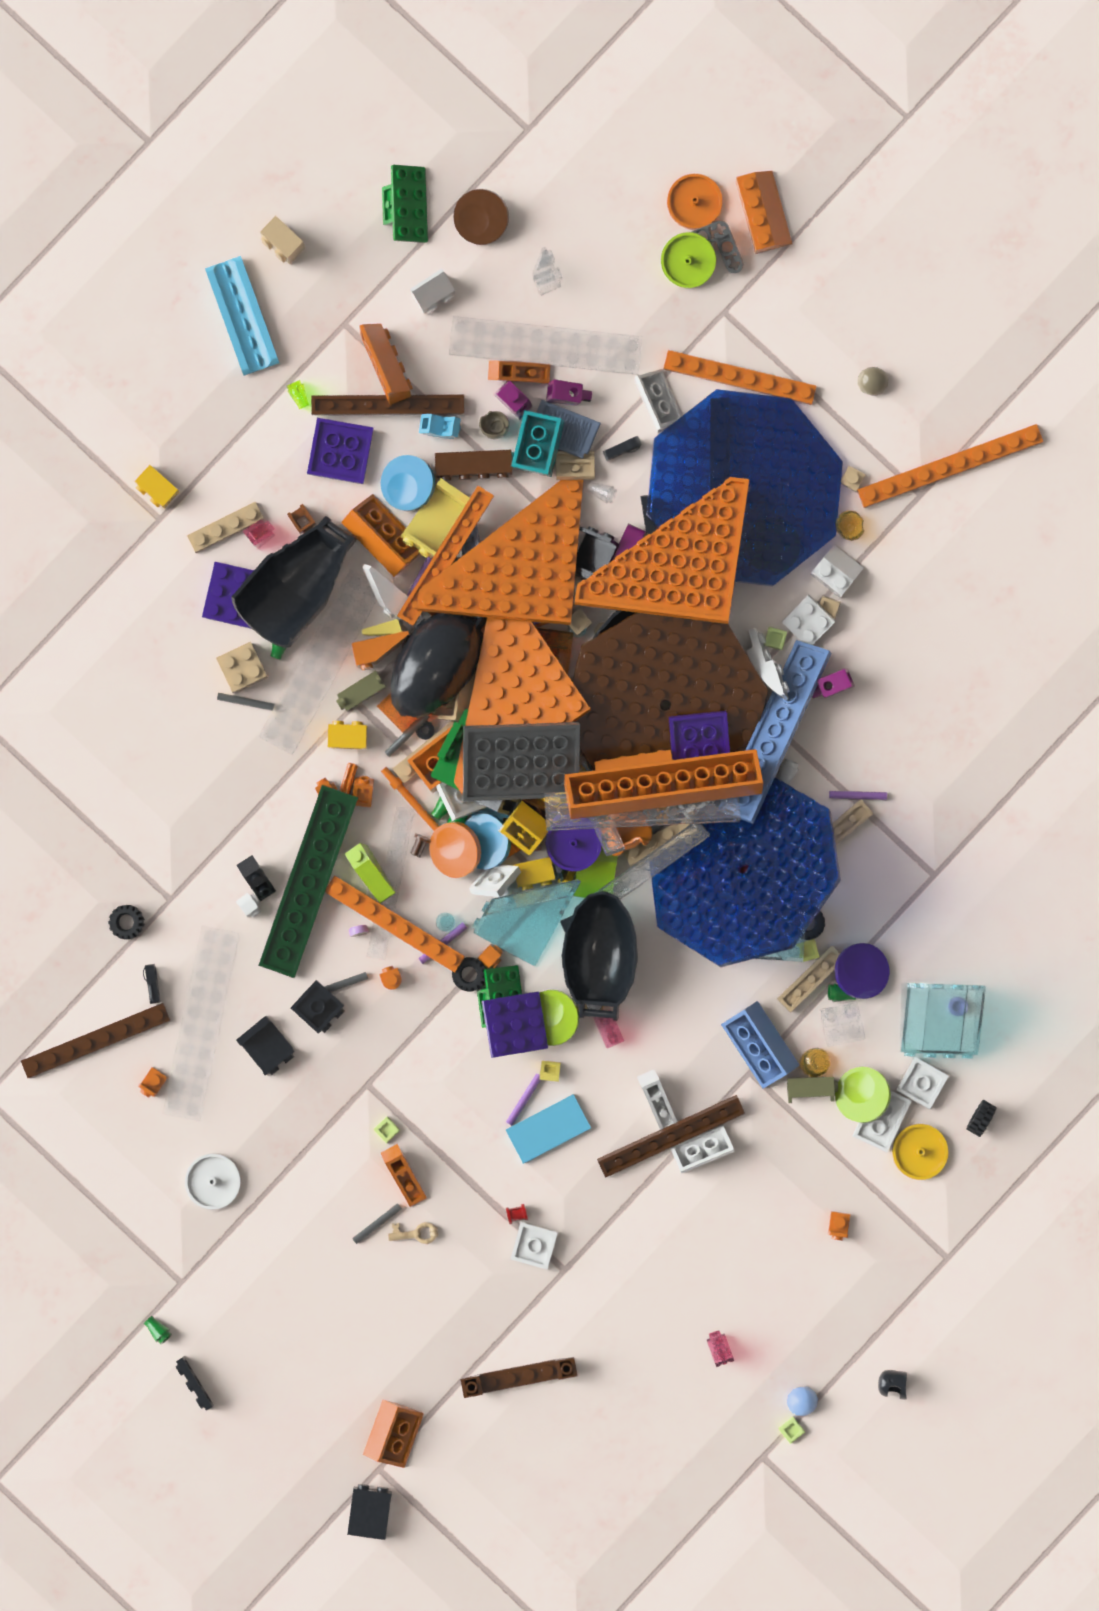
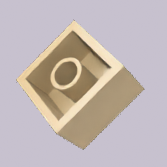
(282, 240)
(241, 667)

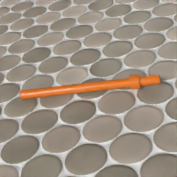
(396, 783)

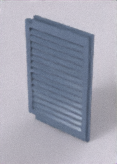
(577, 431)

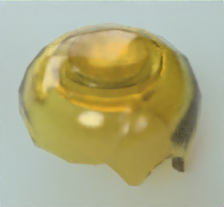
(849, 525)
(814, 1062)

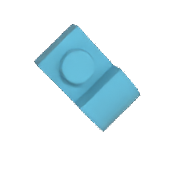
(439, 426)

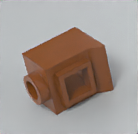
(297, 514)

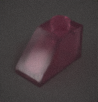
(259, 533)

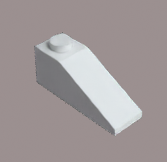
(386, 593)
(657, 1099)

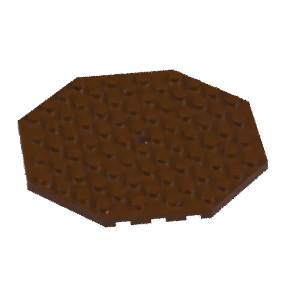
(660, 659)

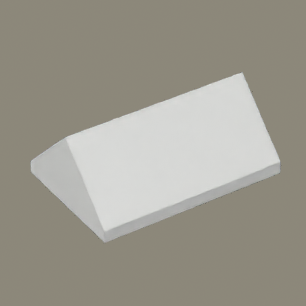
(658, 399)
(702, 1149)

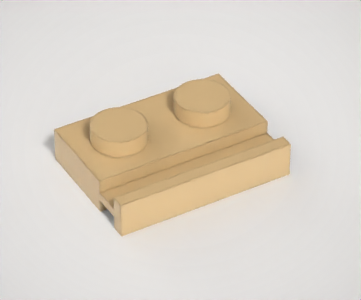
(575, 468)

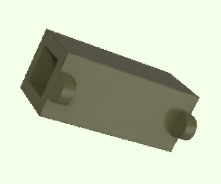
(360, 691)
(811, 1087)

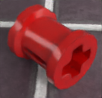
(516, 1213)

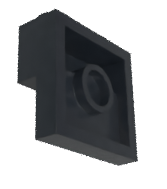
(318, 1007)

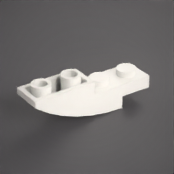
(766, 667)

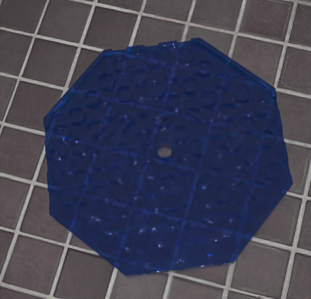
(788, 469)
(767, 909)

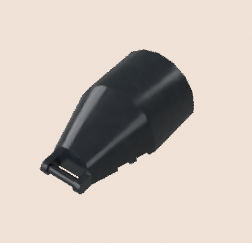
(293, 584)

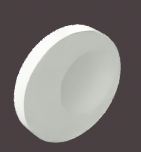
(212, 1181)

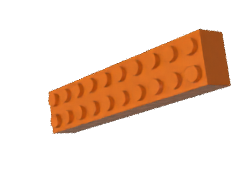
(663, 784)

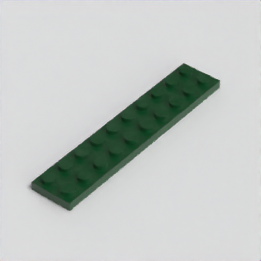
(308, 881)

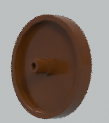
(481, 216)

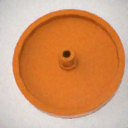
(694, 201)
(455, 849)

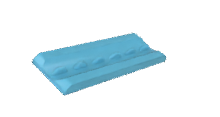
(242, 315)

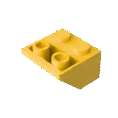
(524, 828)

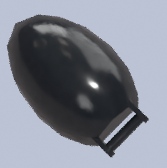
(435, 663)
(600, 954)

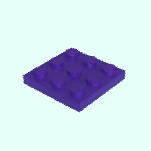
(340, 451)
(223, 584)
(699, 735)
(515, 1024)

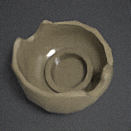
(873, 381)
(494, 425)

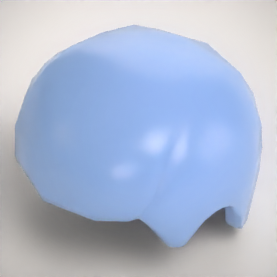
(802, 1401)

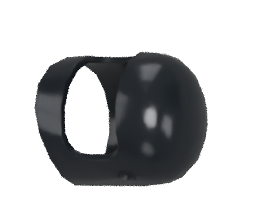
(892, 1382)

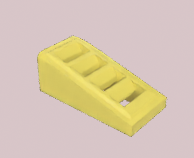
(383, 629)

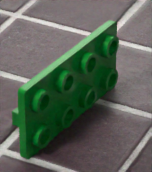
(406, 204)
(449, 754)
(499, 983)

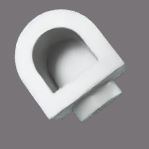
(248, 905)

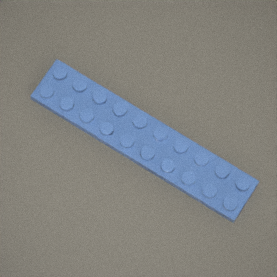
(783, 717)

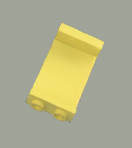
(435, 519)

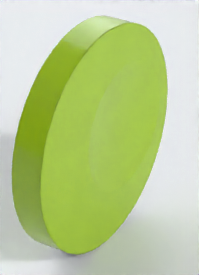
(688, 259)
(559, 1016)
(863, 1094)

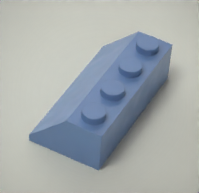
(760, 1044)

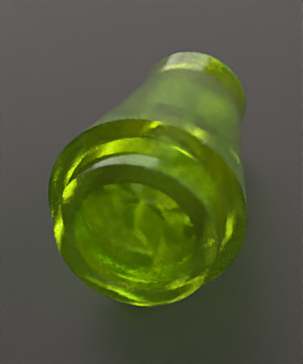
(298, 394)

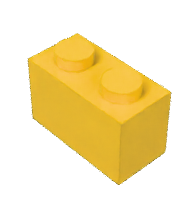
(156, 486)
(347, 736)
(535, 872)

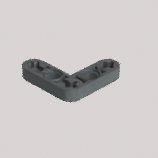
(720, 239)

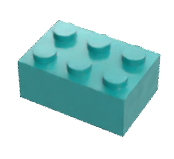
(538, 443)

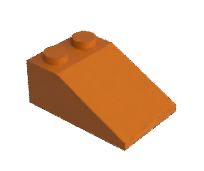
(373, 650)

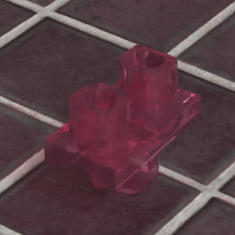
(609, 1031)
(719, 1348)

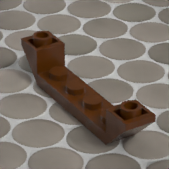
(518, 1376)

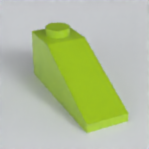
(370, 872)

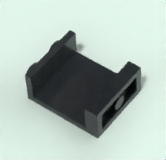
(594, 552)
(266, 1046)
(369, 1512)

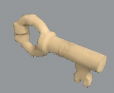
(397, 1235)

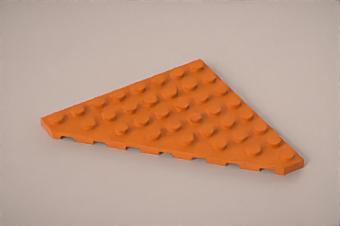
(682, 566)
(520, 568)
(519, 682)

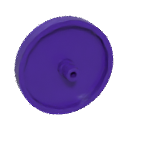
(573, 848)
(862, 971)

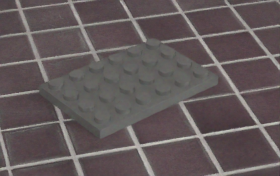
(518, 760)

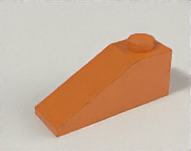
(519, 371)
(403, 1175)

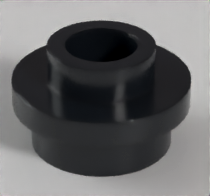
(428, 735)

